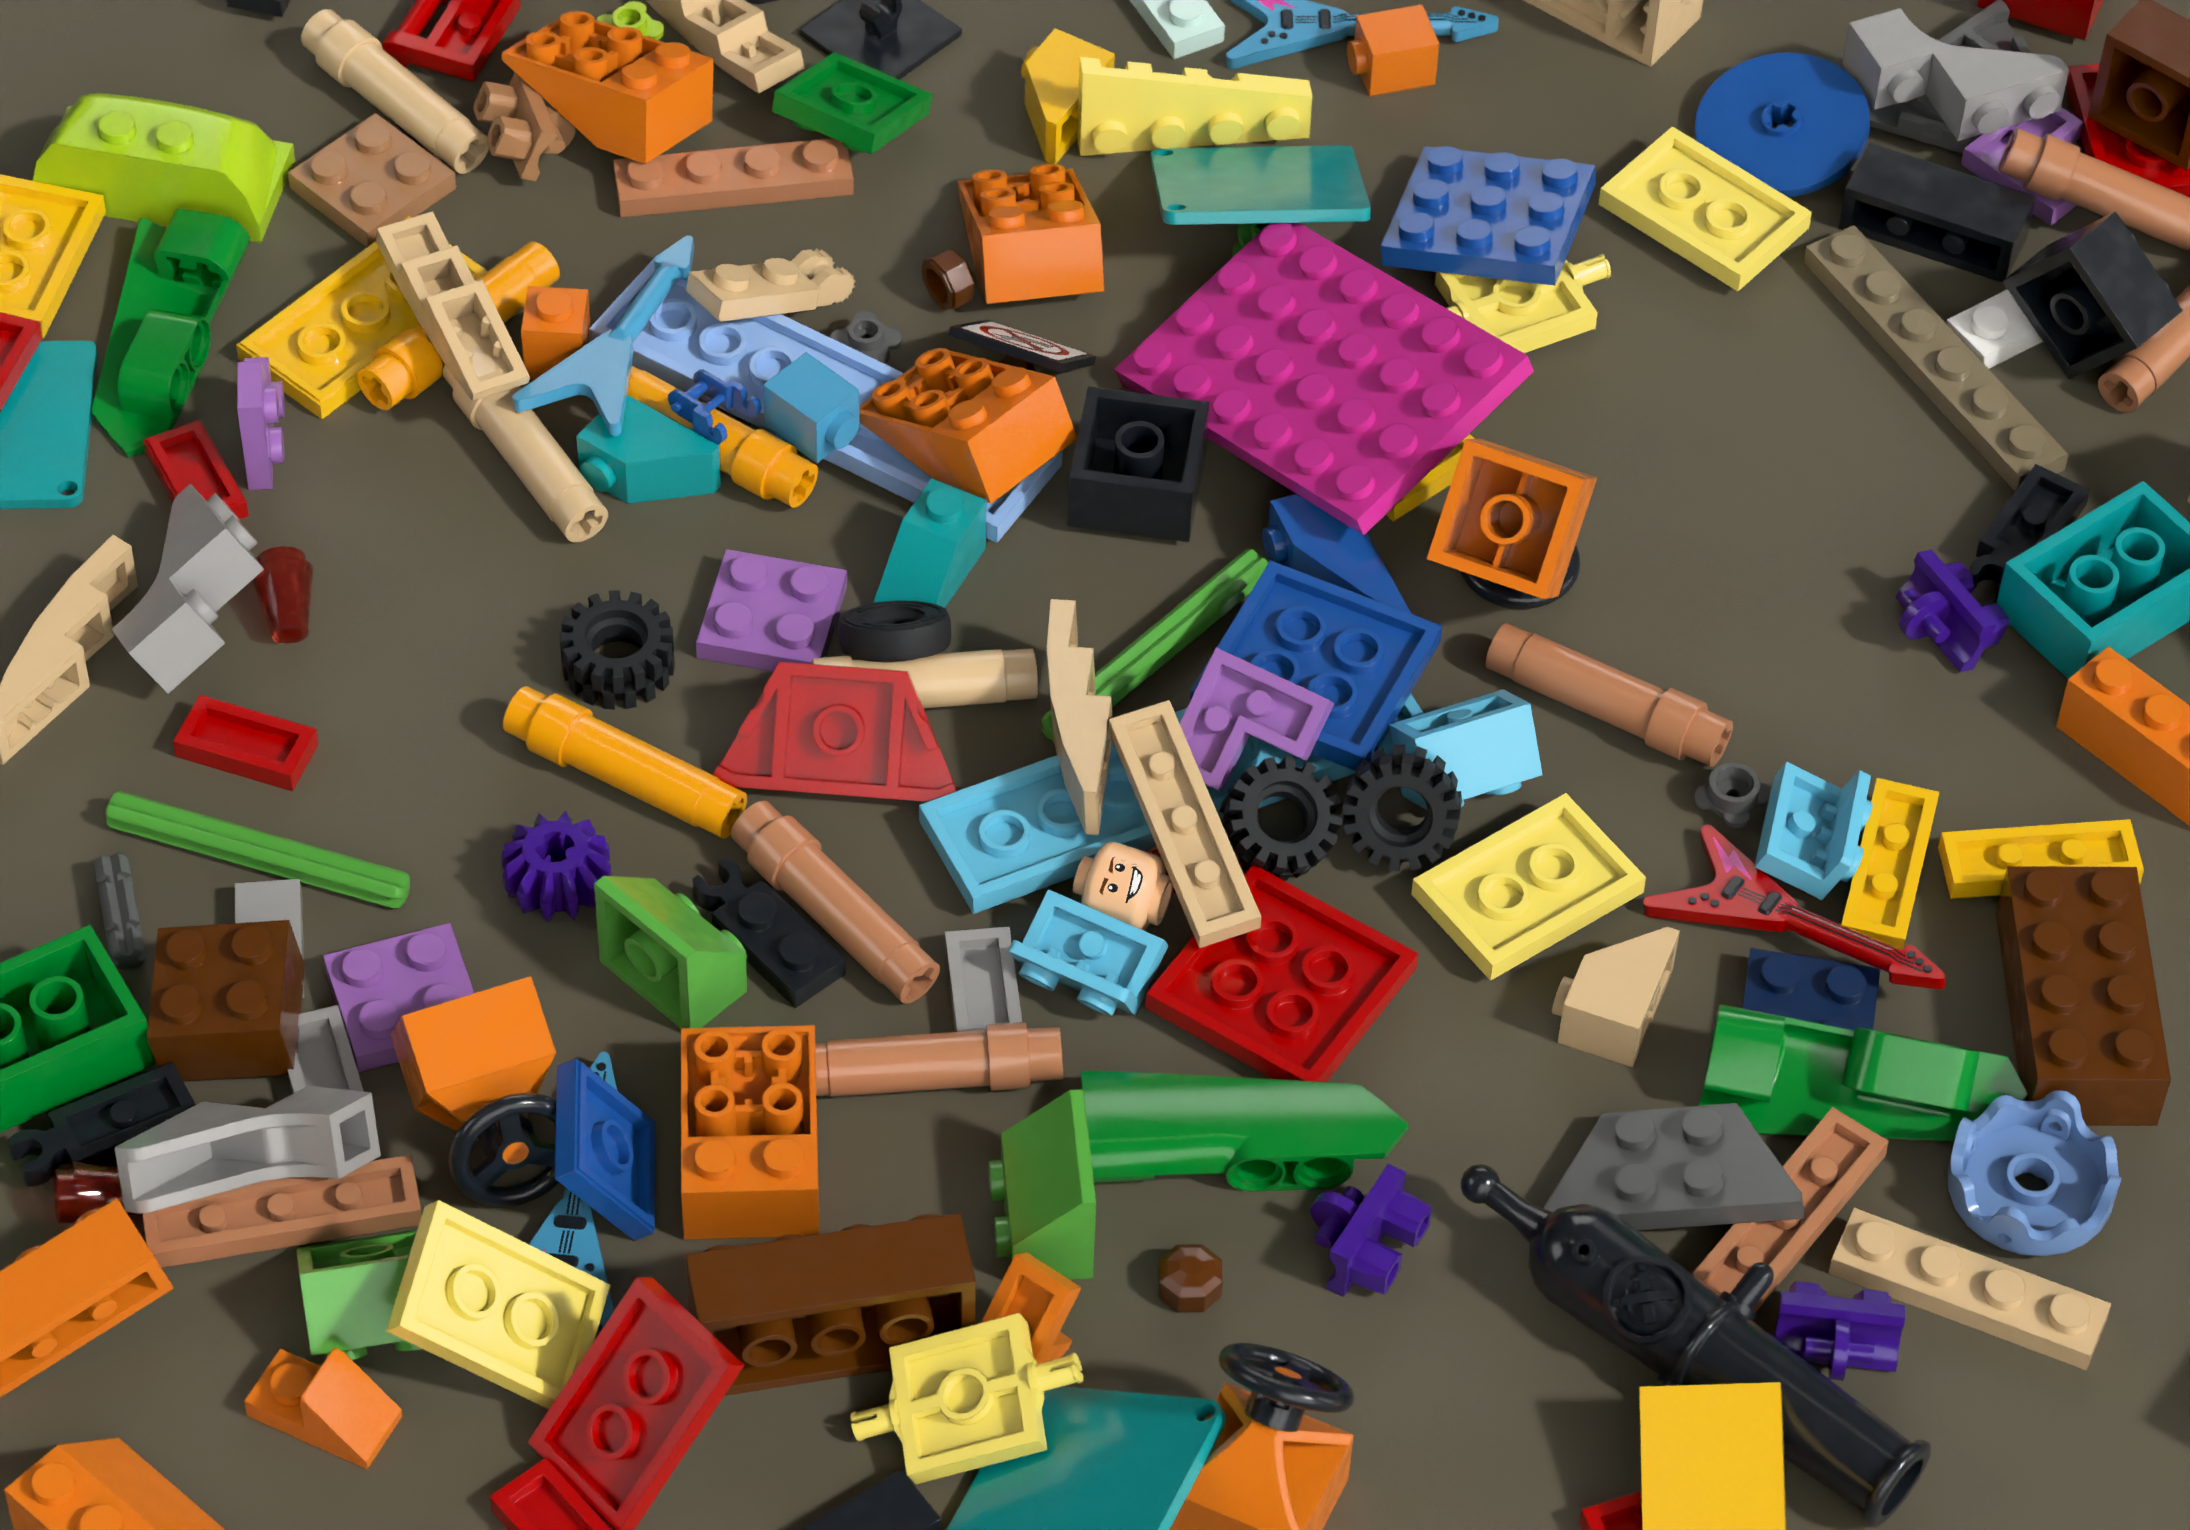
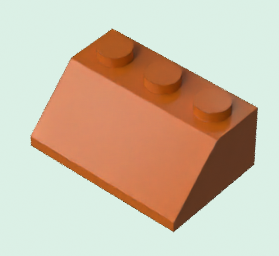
(100, 1489)

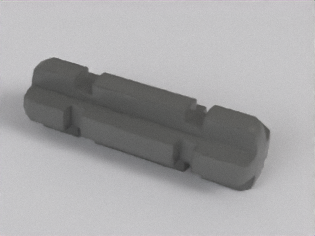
(119, 911)

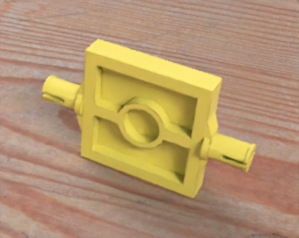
(1526, 312)
(967, 1398)

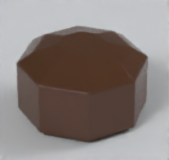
(948, 279)
(1190, 1278)

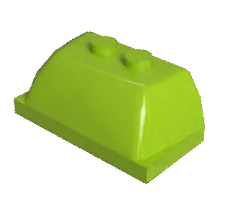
(166, 158)

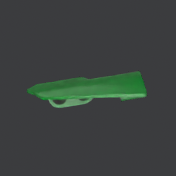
(164, 323)
(1896, 1085)
(1249, 1128)

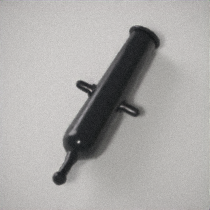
(1694, 1336)

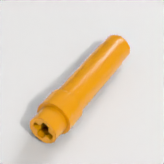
(409, 359)
(750, 456)
(573, 737)

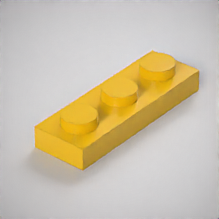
(1978, 859)
(1891, 862)

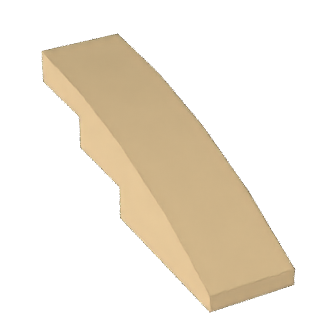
(735, 38)
(452, 306)
(52, 659)
(1078, 716)

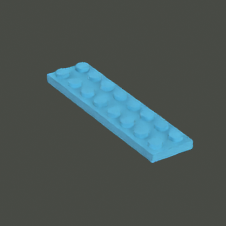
(1026, 834)

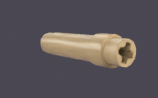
(360, 63)
(535, 460)
(962, 676)

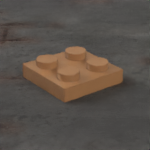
(371, 179)

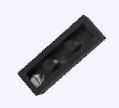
(1937, 212)

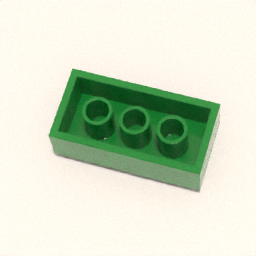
(65, 1027)

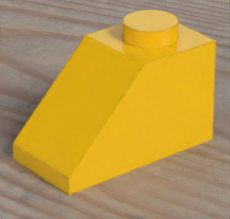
(1053, 87)

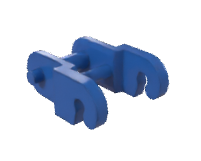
(721, 393)

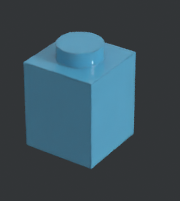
(811, 407)

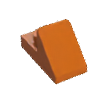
(1042, 1300)
(325, 1405)

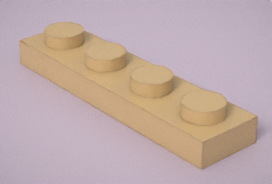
(1184, 824)
(1970, 1288)

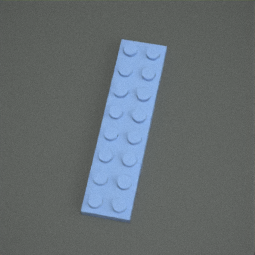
(753, 350)

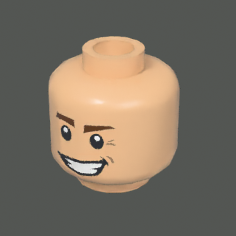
(1125, 884)

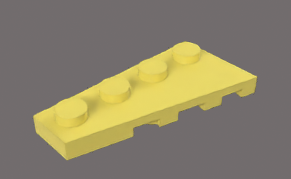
(1154, 110)

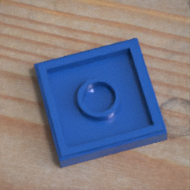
(605, 1149)

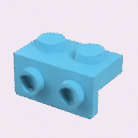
(1813, 829)
(1088, 953)

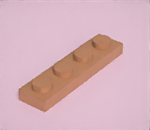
(733, 177)
(1828, 1173)
(286, 1214)

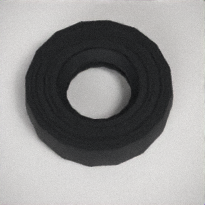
(894, 630)

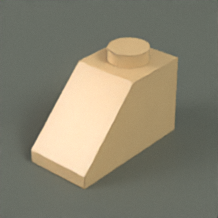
(1616, 996)

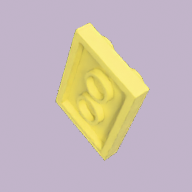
(1705, 208)
(1528, 886)
(496, 1305)

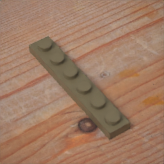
(1933, 356)

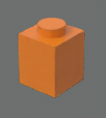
(1394, 50)
(553, 326)

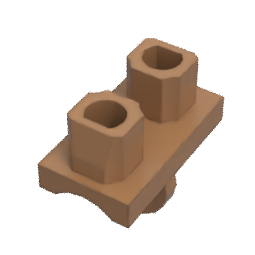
(521, 124)

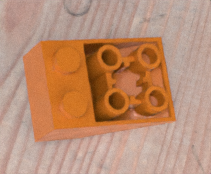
(617, 84)
(1031, 234)
(971, 420)
(749, 1132)

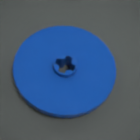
(1813, 93)

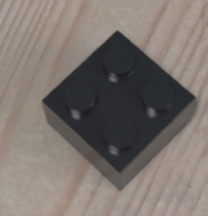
(2092, 295)
(1138, 464)

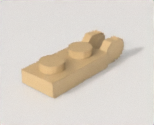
(771, 286)

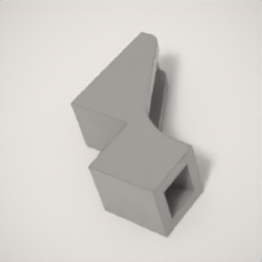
(1968, 86)
(200, 570)
(236, 1146)

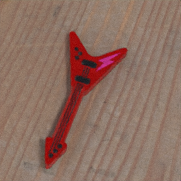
(1752, 900)

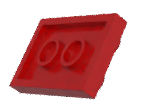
(635, 1403)

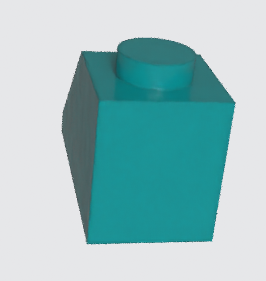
(649, 458)
(935, 546)

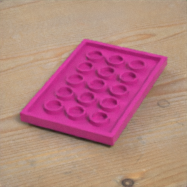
(1326, 372)

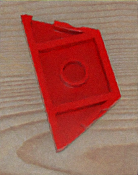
(838, 736)

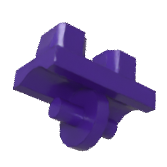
(1942, 607)
(1359, 1230)
(1841, 1330)

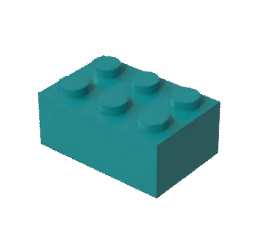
(2103, 582)

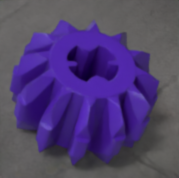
(555, 865)

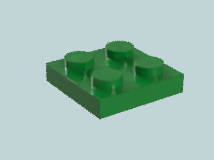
(852, 103)

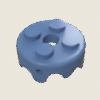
(2049, 1143)

